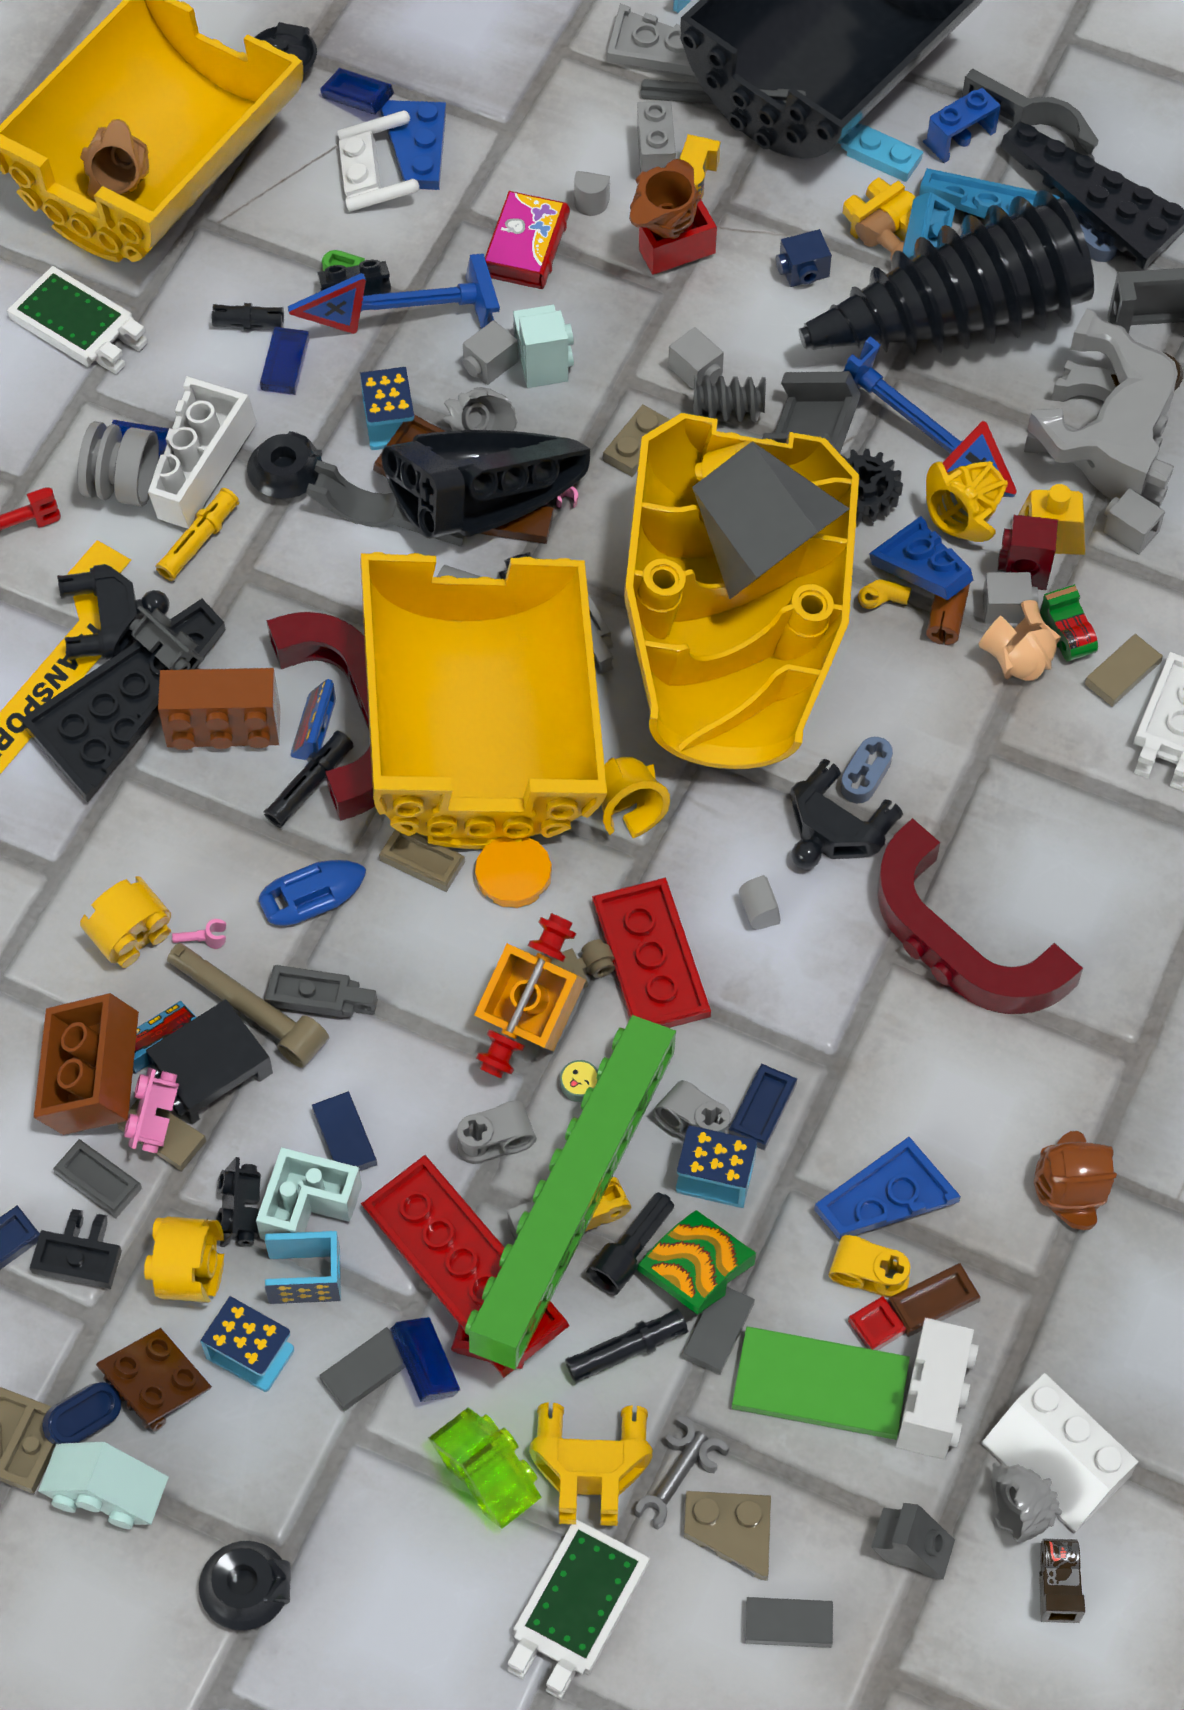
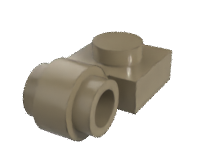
(595, 960)

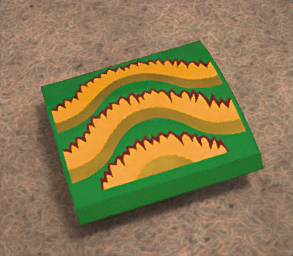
(696, 1261)

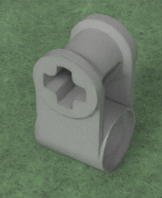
(690, 1107)
(497, 1133)

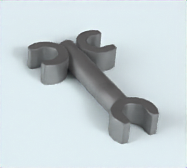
(692, 1446)

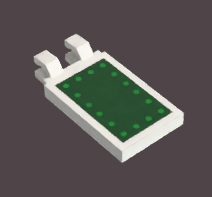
(77, 320)
(576, 1605)

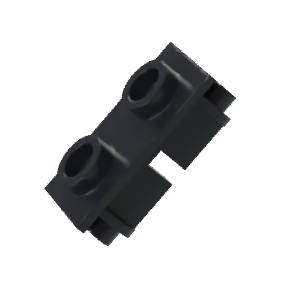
(375, 273)
(238, 1187)

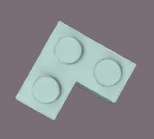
(543, 345)
(304, 1186)
(103, 1480)

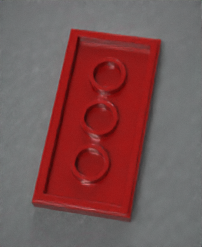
(651, 954)

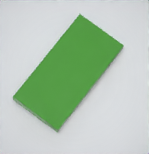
(821, 1382)

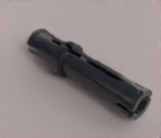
(308, 779)
(641, 1339)

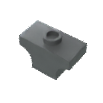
(913, 1540)

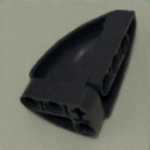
(479, 477)

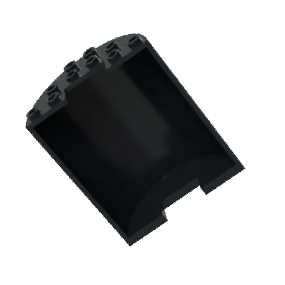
(834, 50)

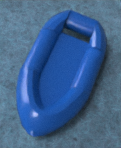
(311, 891)

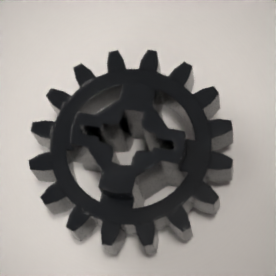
(874, 479)

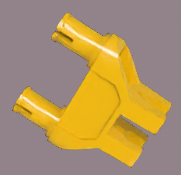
(590, 1465)

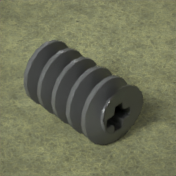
(729, 398)

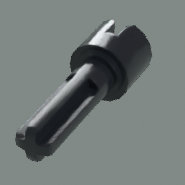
(617, 1261)

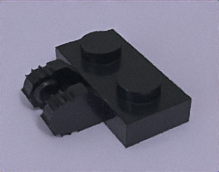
(77, 1258)

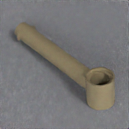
(297, 1039)

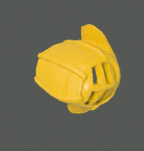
(977, 491)

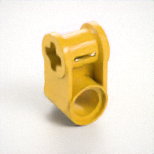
(865, 1265)

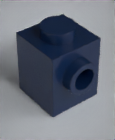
(804, 258)

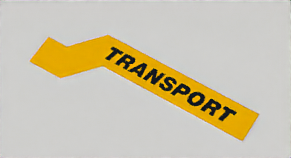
(56, 671)

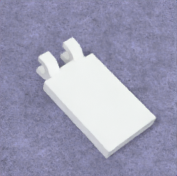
(1163, 723)

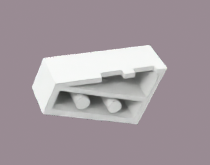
(937, 1389)

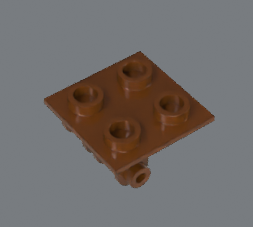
(153, 1377)

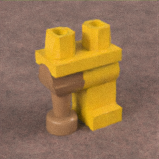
(882, 216)

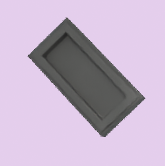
(97, 1178)
(718, 1331)
(363, 1369)
(789, 1622)

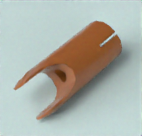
(947, 617)

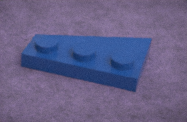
(420, 142)
(923, 560)
(886, 1192)

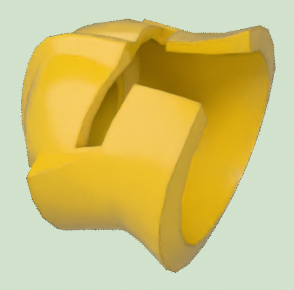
(631, 783)

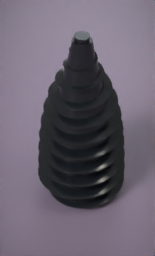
(970, 282)

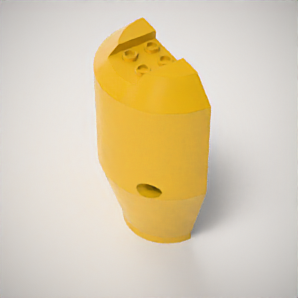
(739, 673)

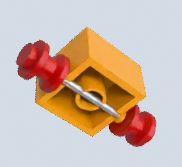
(529, 997)

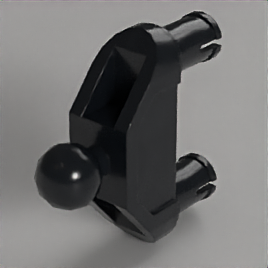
(116, 610)
(832, 829)

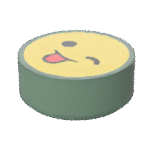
(576, 1079)

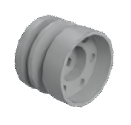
(117, 463)

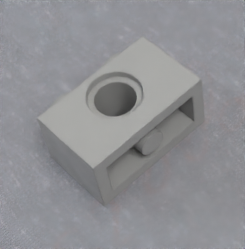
(655, 134)

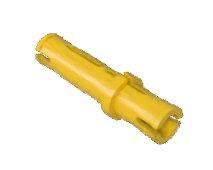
(207, 522)

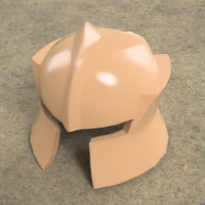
(1022, 649)

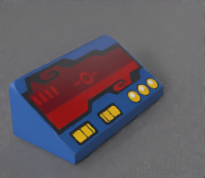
(314, 721)

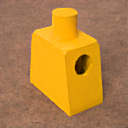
(1066, 507)

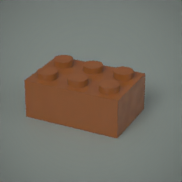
(219, 708)
(86, 1064)

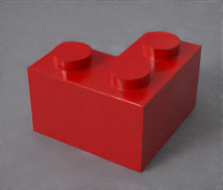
(691, 245)

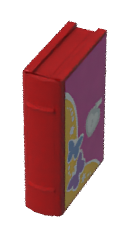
(526, 239)

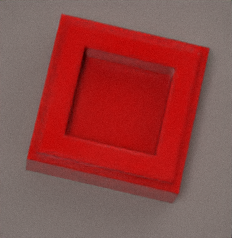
(877, 1324)

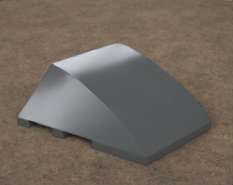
(759, 514)

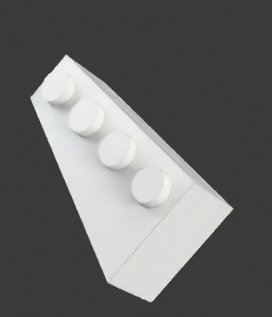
(199, 449)

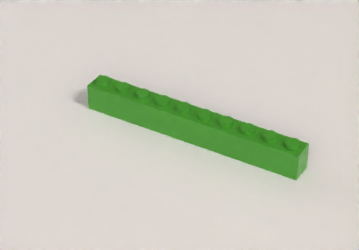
(570, 1194)

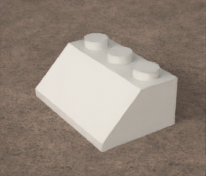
(1062, 1443)

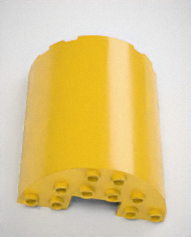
(176, 93)
(481, 699)

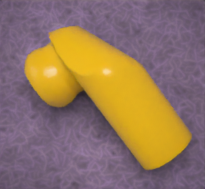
(882, 592)

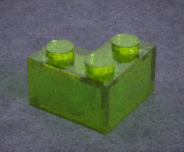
(487, 1465)

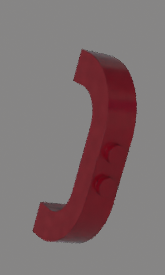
(328, 639)
(950, 956)

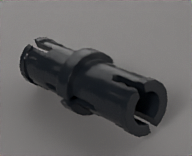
(247, 316)

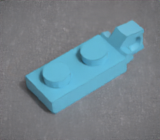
(881, 152)

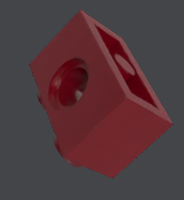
(1029, 548)

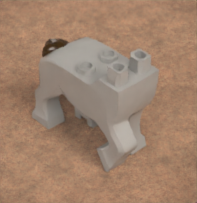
(1125, 439)

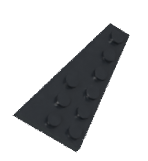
(1100, 196)
(108, 710)

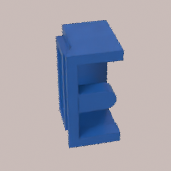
(957, 117)

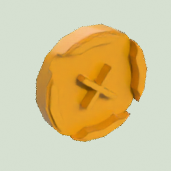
(513, 871)

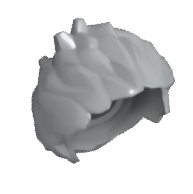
(481, 410)
(1023, 1501)

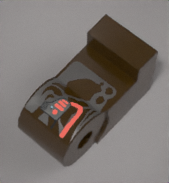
(1060, 1581)

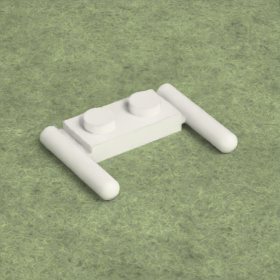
(361, 163)

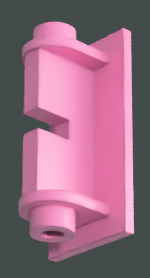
(153, 1094)

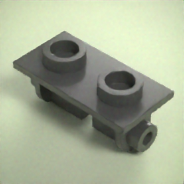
(154, 630)

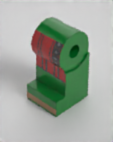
(1066, 617)

